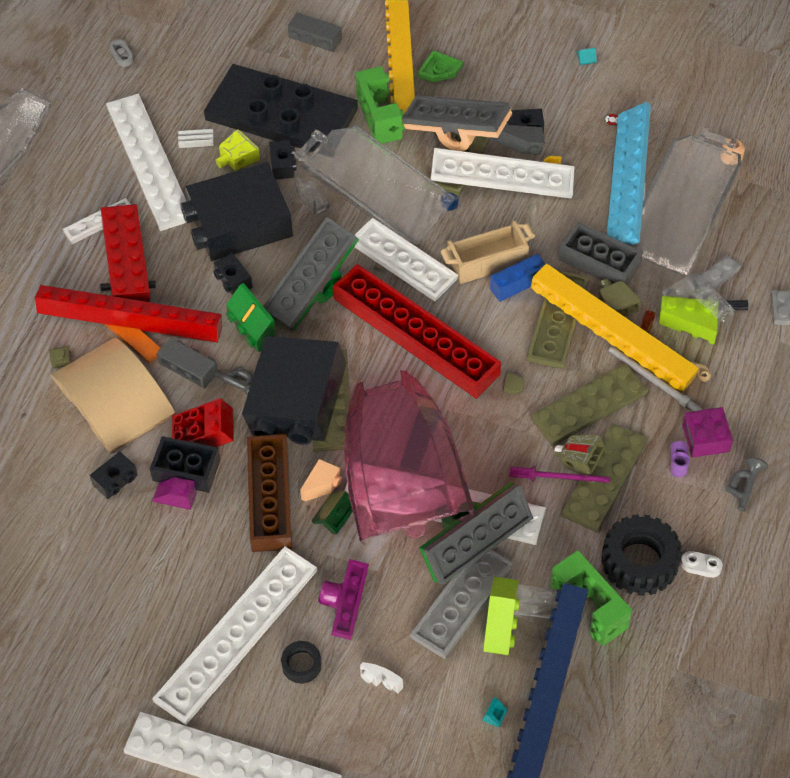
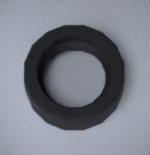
(298, 647)

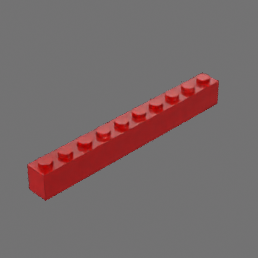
(128, 313)

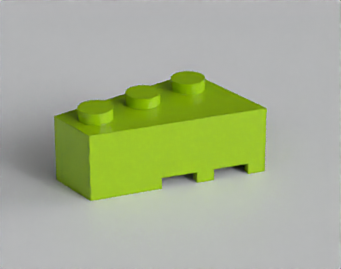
(688, 316)
(501, 616)

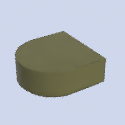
(514, 384)

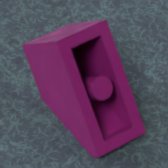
(176, 493)

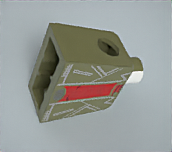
(581, 453)

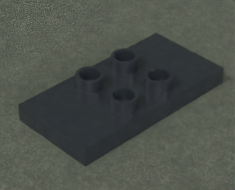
(277, 107)

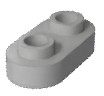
(121, 52)

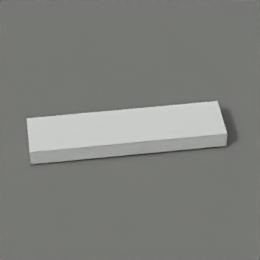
(88, 225)

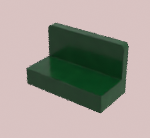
(334, 511)

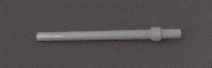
(684, 400)

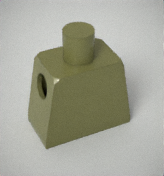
(619, 297)

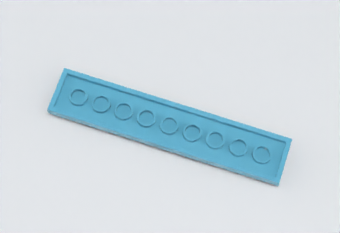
(629, 174)

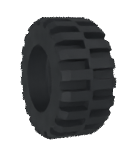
(638, 577)

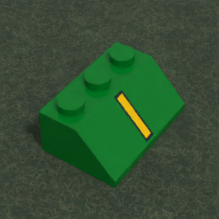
(250, 317)

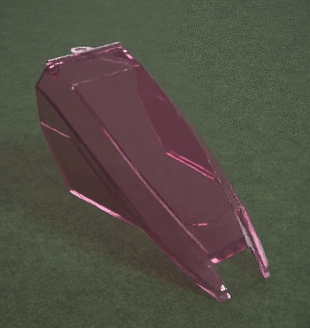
(401, 460)

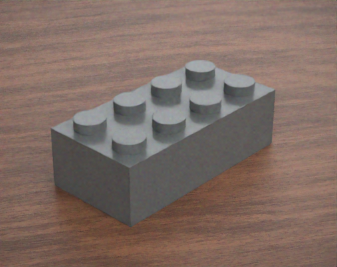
(600, 254)

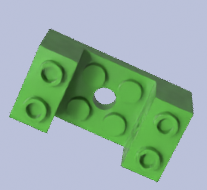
(383, 121)
(612, 611)

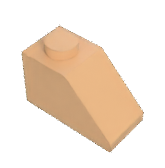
(321, 481)

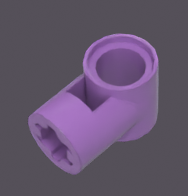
(679, 455)

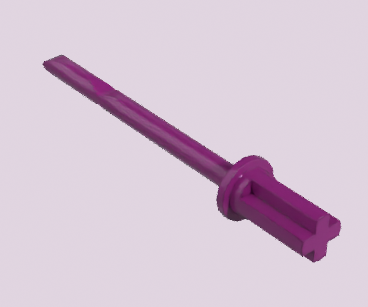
(531, 473)

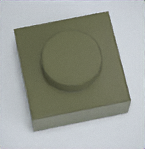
(59, 357)

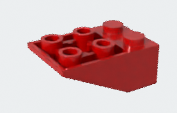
(205, 424)

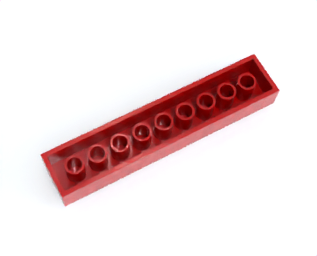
(417, 331)

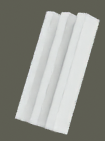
(197, 136)

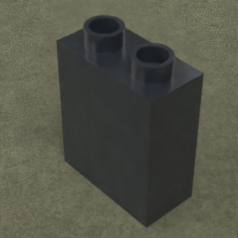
(237, 212)
(294, 388)

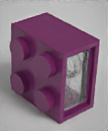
(707, 432)

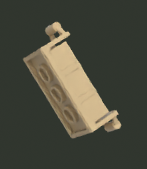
(488, 252)

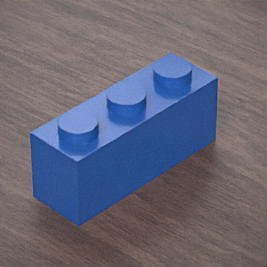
(515, 278)

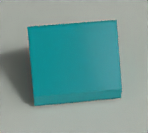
(586, 56)
(495, 713)

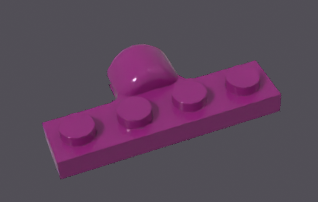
(345, 598)

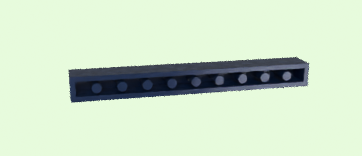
(550, 682)

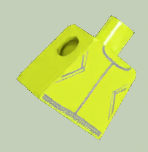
(237, 152)

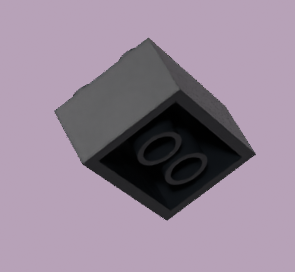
(185, 461)

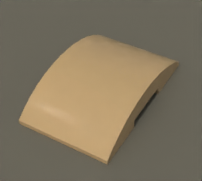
(114, 394)

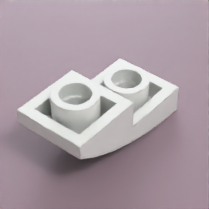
(375, 674)

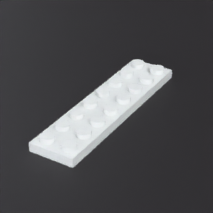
(502, 173)

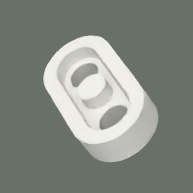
(701, 564)

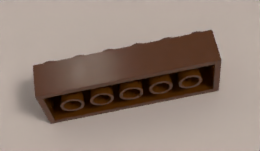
(269, 493)

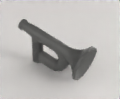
(230, 378)
(755, 466)

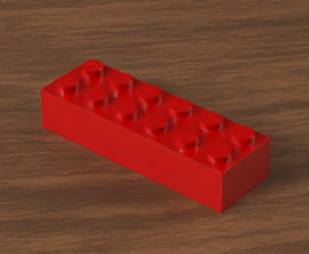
(125, 252)

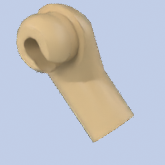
(703, 372)

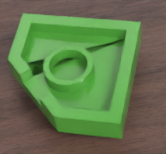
(439, 67)

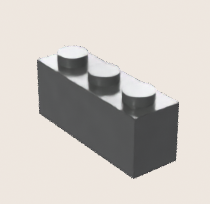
(314, 32)
(187, 362)

